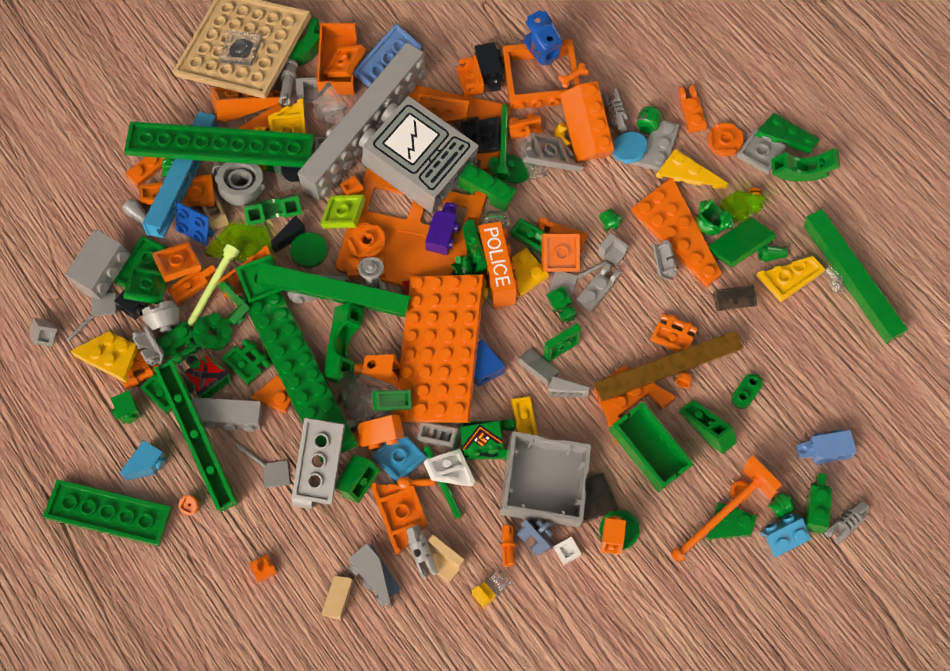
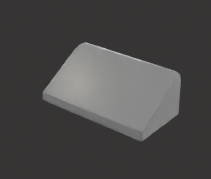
(538, 366)

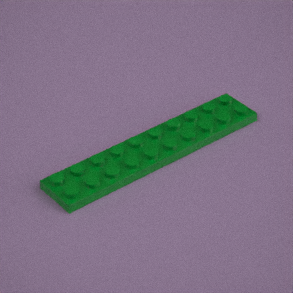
(218, 144)
(297, 366)

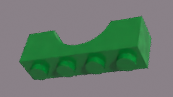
(345, 323)

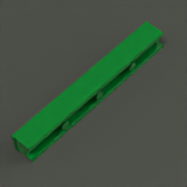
(854, 276)
(332, 289)
(196, 436)

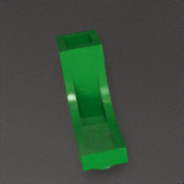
(307, 47)
(805, 169)

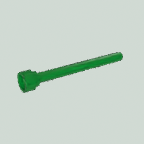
(503, 170)

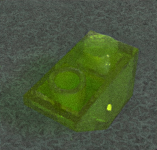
(742, 205)

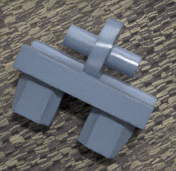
(542, 543)

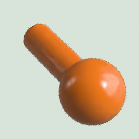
(405, 481)

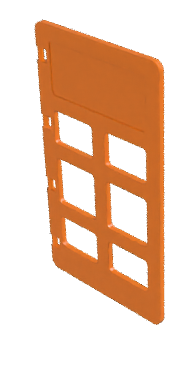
(406, 238)

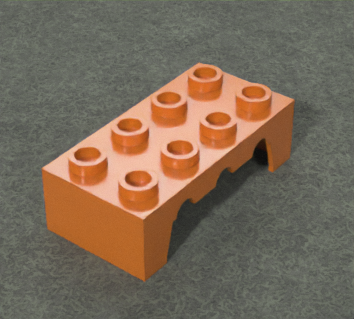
(331, 37)

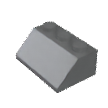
(97, 265)

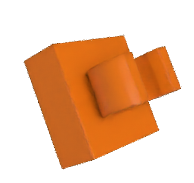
(263, 568)

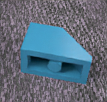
(143, 462)

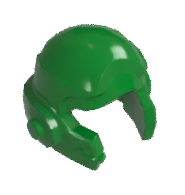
(712, 219)

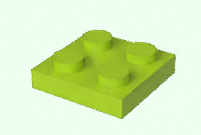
(343, 211)

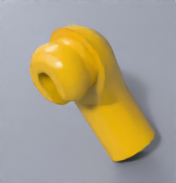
(560, 132)

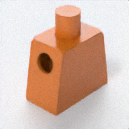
(380, 367)

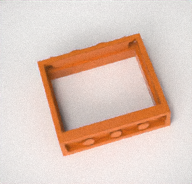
(538, 99)

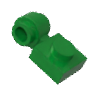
(560, 301)

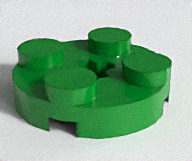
(216, 323)

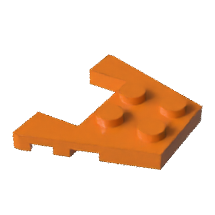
(619, 405)

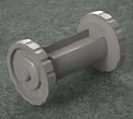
(371, 269)

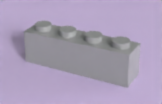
(230, 414)

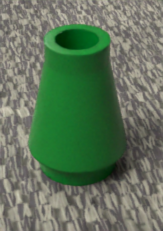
(771, 253)

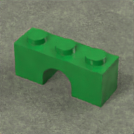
(497, 191)
(271, 208)

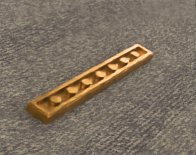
(668, 366)

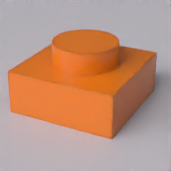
(351, 186)

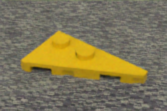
(685, 169)

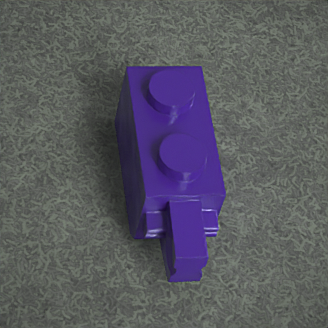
(442, 229)

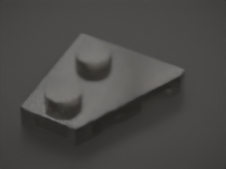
(598, 498)

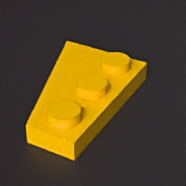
(791, 278)

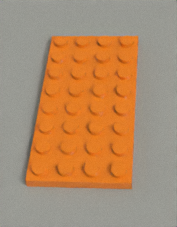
(440, 347)

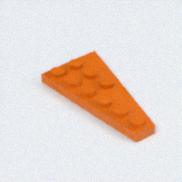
(670, 219)

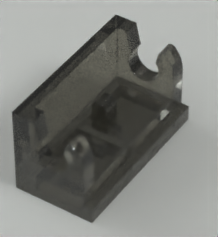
(735, 298)

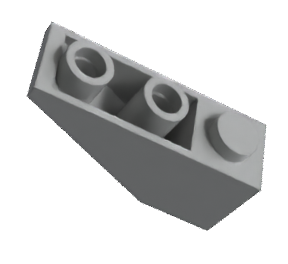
(370, 569)

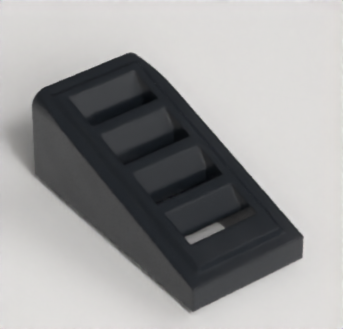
(288, 234)

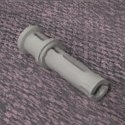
(289, 77)

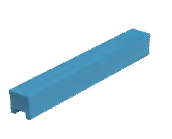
(174, 188)

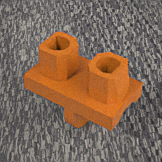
(524, 127)

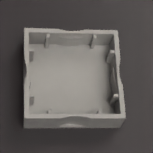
(545, 479)

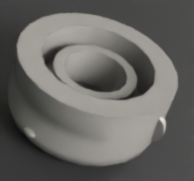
(234, 173)

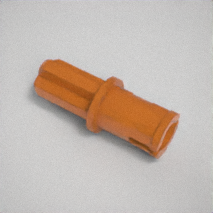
(508, 546)

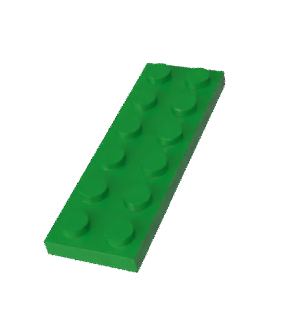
(107, 512)

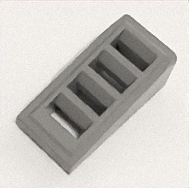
(564, 388)
(454, 441)

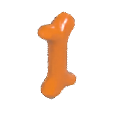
(581, 70)

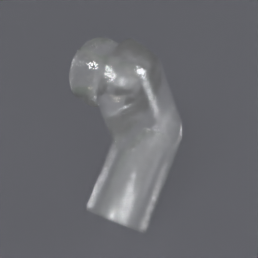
(836, 279)

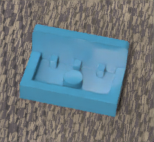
(785, 534)

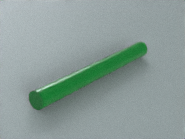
(445, 488)

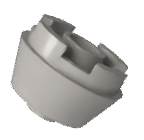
(161, 316)

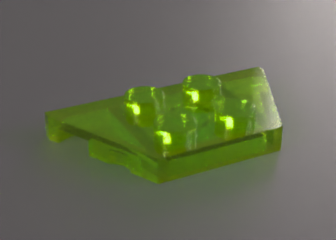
(245, 238)

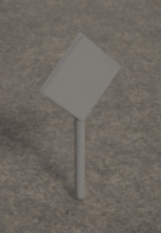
(569, 280)
(99, 307)
(274, 473)

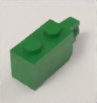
(818, 505)

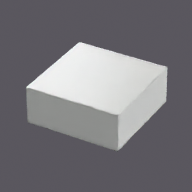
(567, 551)

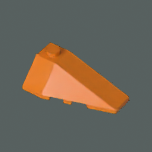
(233, 105)

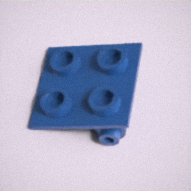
(193, 224)

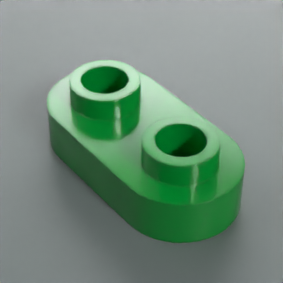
(747, 390)

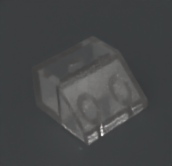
(365, 405)

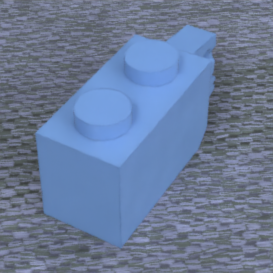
(828, 447)

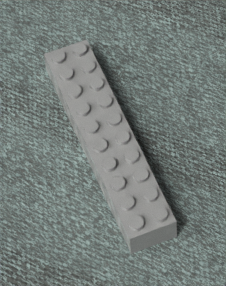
(342, 144)

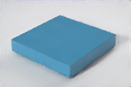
(399, 458)

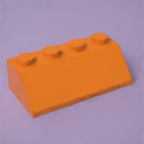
(587, 122)

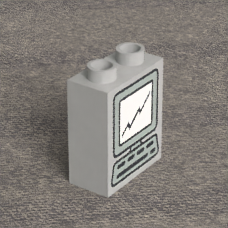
(417, 153)

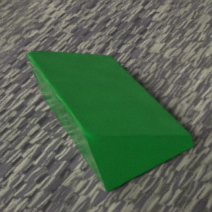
(528, 235)

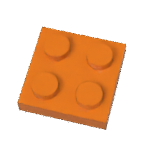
(344, 61)
(560, 252)
(176, 261)

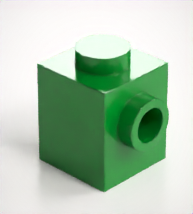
(125, 408)

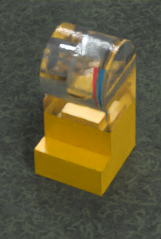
(491, 588)

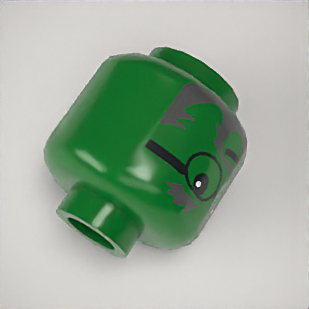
(649, 119)

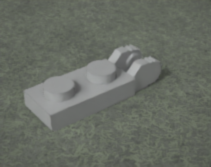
(598, 288)

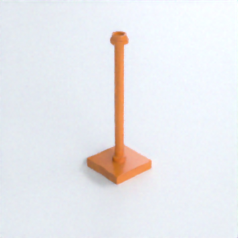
(760, 478)

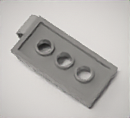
(304, 493)

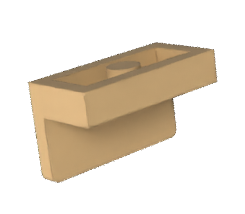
(446, 560)

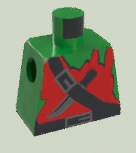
(206, 376)

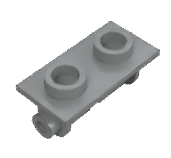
(665, 267)
(146, 339)

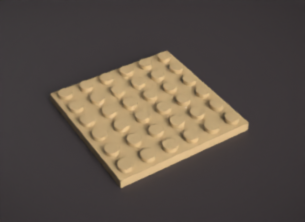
(280, 30)

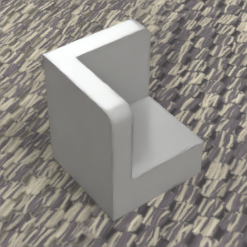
(307, 89)
(613, 249)
(42, 332)

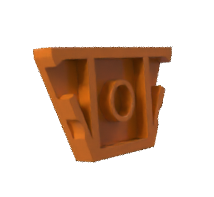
(399, 512)

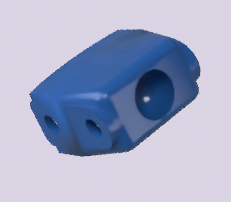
(544, 38)

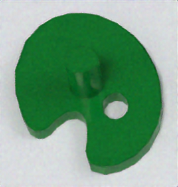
(517, 169)

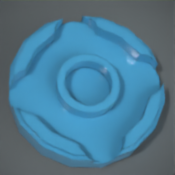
(630, 147)

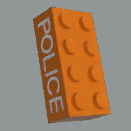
(499, 265)

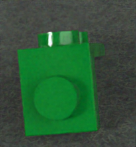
(237, 315)

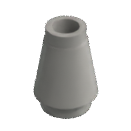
(134, 210)

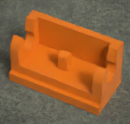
(470, 77)

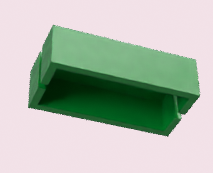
(650, 447)

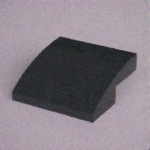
(483, 132)

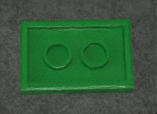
(741, 242)
(140, 257)

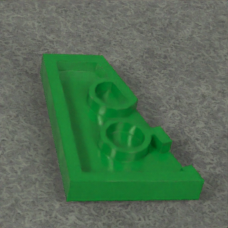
(474, 248)

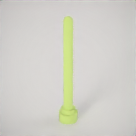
(229, 254)

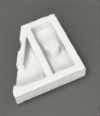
(450, 469)

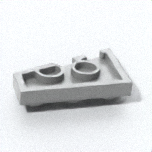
(659, 146)

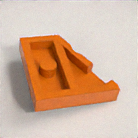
(273, 395)

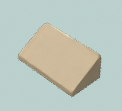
(337, 597)

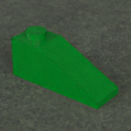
(709, 426)

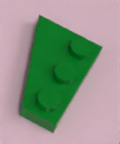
(782, 130)

